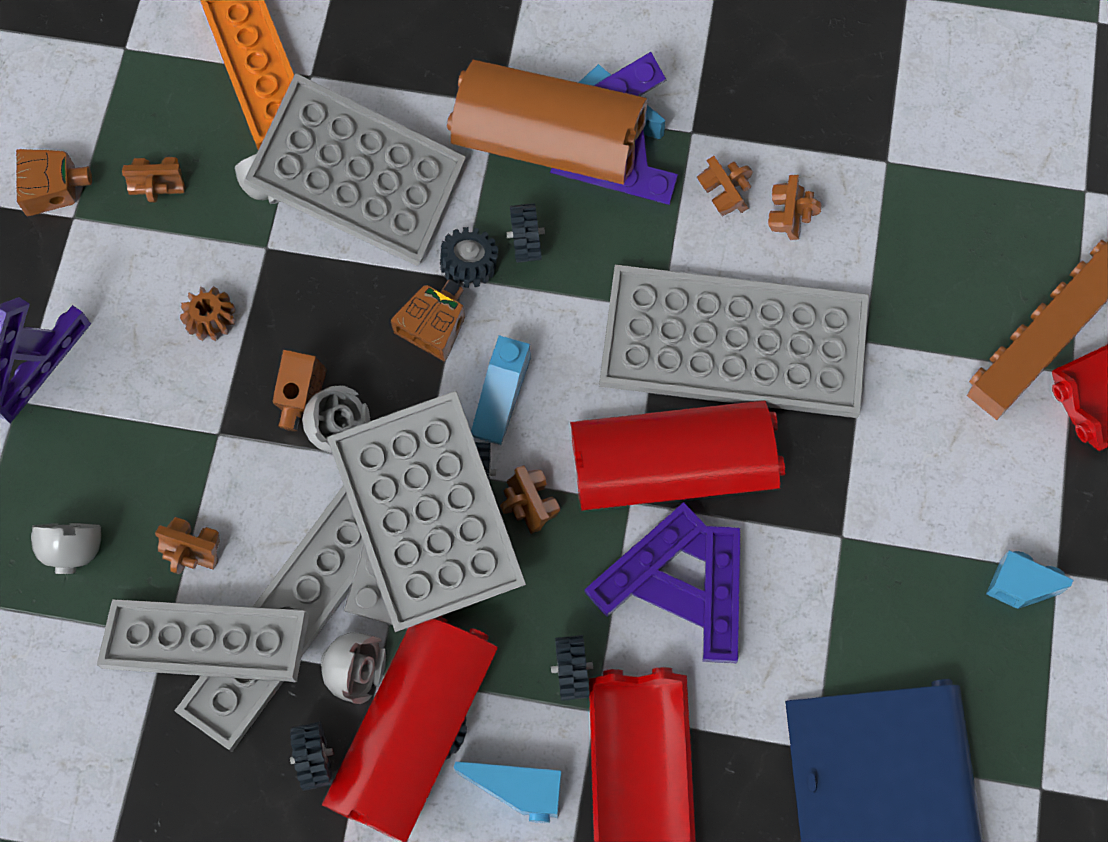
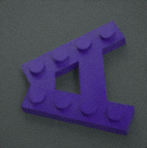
(643, 180)
(38, 346)
(640, 575)

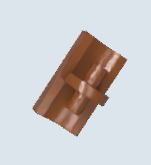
(715, 176)
(153, 178)
(796, 207)
(525, 501)
(187, 549)

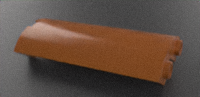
(547, 121)

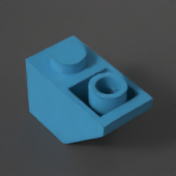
(1025, 582)

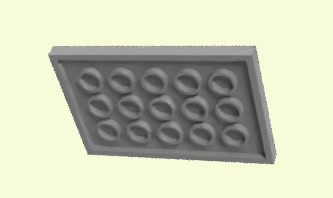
(355, 169)
(426, 511)

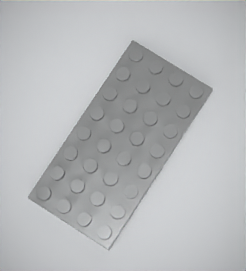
(735, 341)

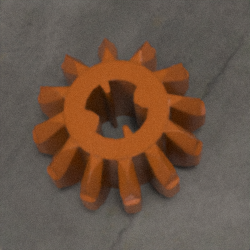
(202, 304)

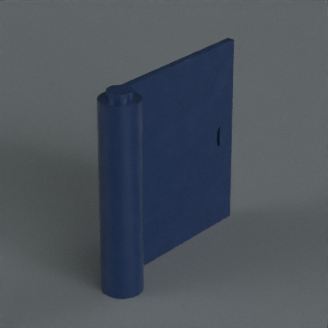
(884, 767)

